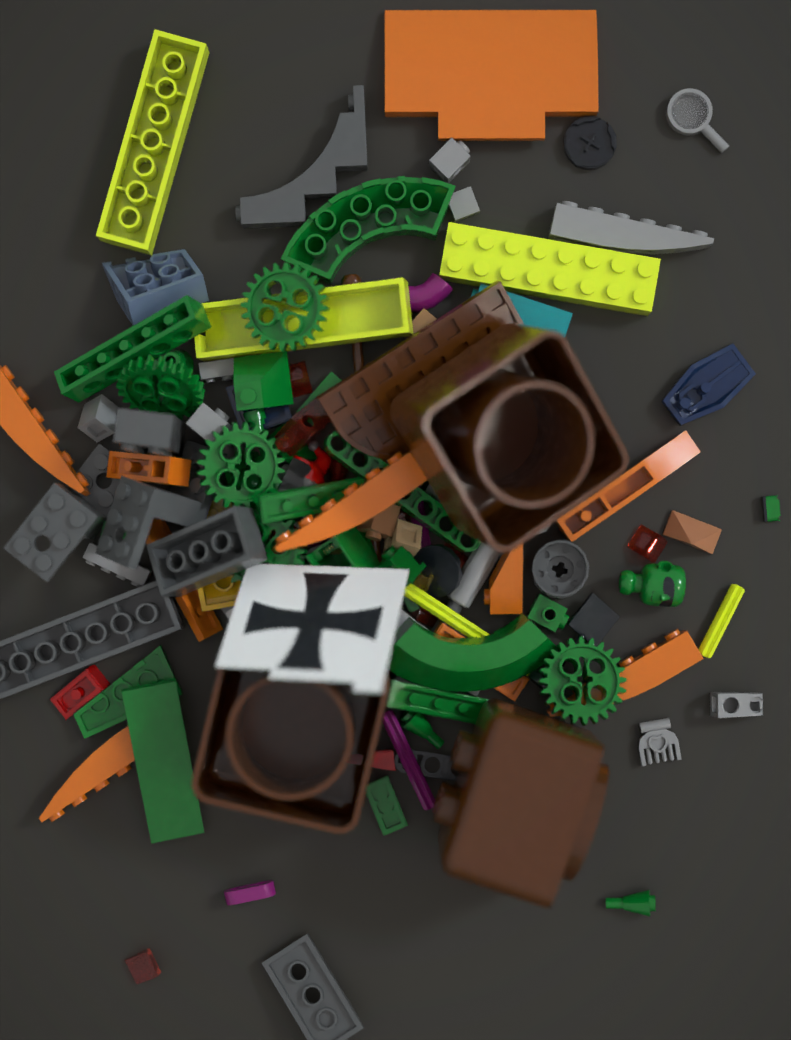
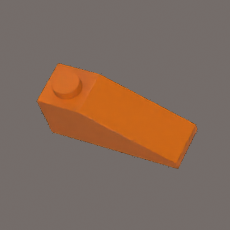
(149, 468)
(506, 584)

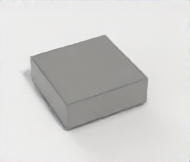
(463, 204)

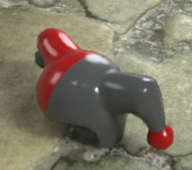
(304, 472)

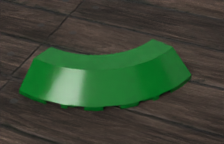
(366, 215)
(468, 662)

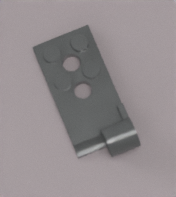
(329, 1017)

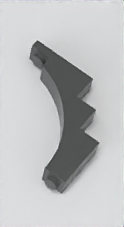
(343, 153)

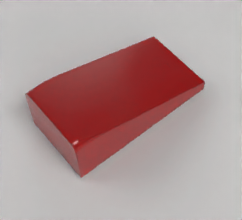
(80, 691)
(382, 759)

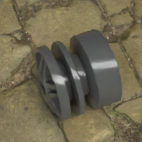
(574, 563)

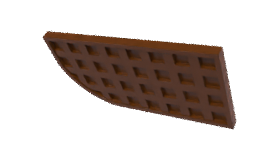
(363, 400)

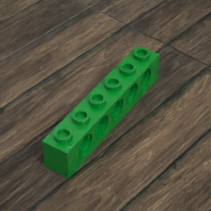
(151, 337)

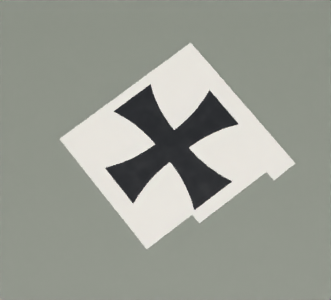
(316, 623)

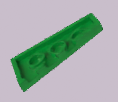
(108, 706)

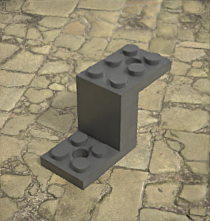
(140, 502)
(65, 519)

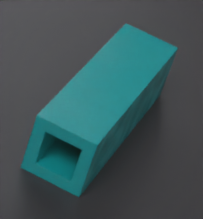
(537, 313)

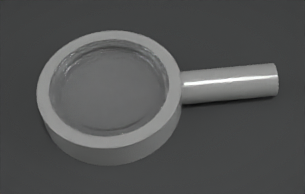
(690, 114)

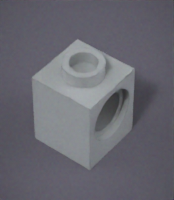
(450, 160)

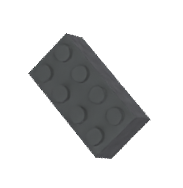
(149, 432)
(206, 552)

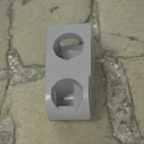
(735, 704)

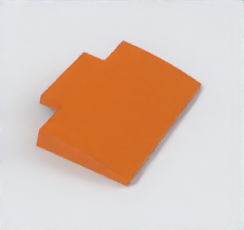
(491, 70)

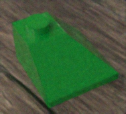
(262, 381)

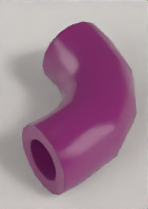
(428, 293)

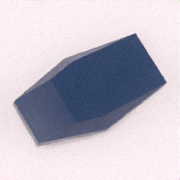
(708, 385)

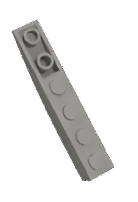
(620, 233)

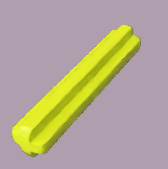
(721, 620)

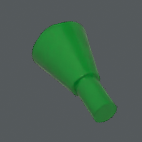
(420, 726)
(639, 903)

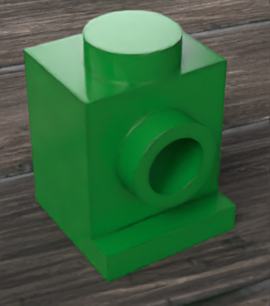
(401, 559)
(540, 606)

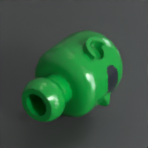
(657, 584)

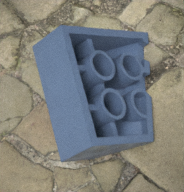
(155, 283)

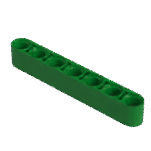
(410, 503)

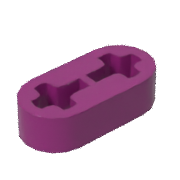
(250, 892)

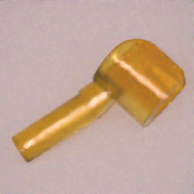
(423, 582)

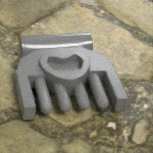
(658, 739)

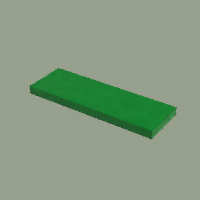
(162, 760)

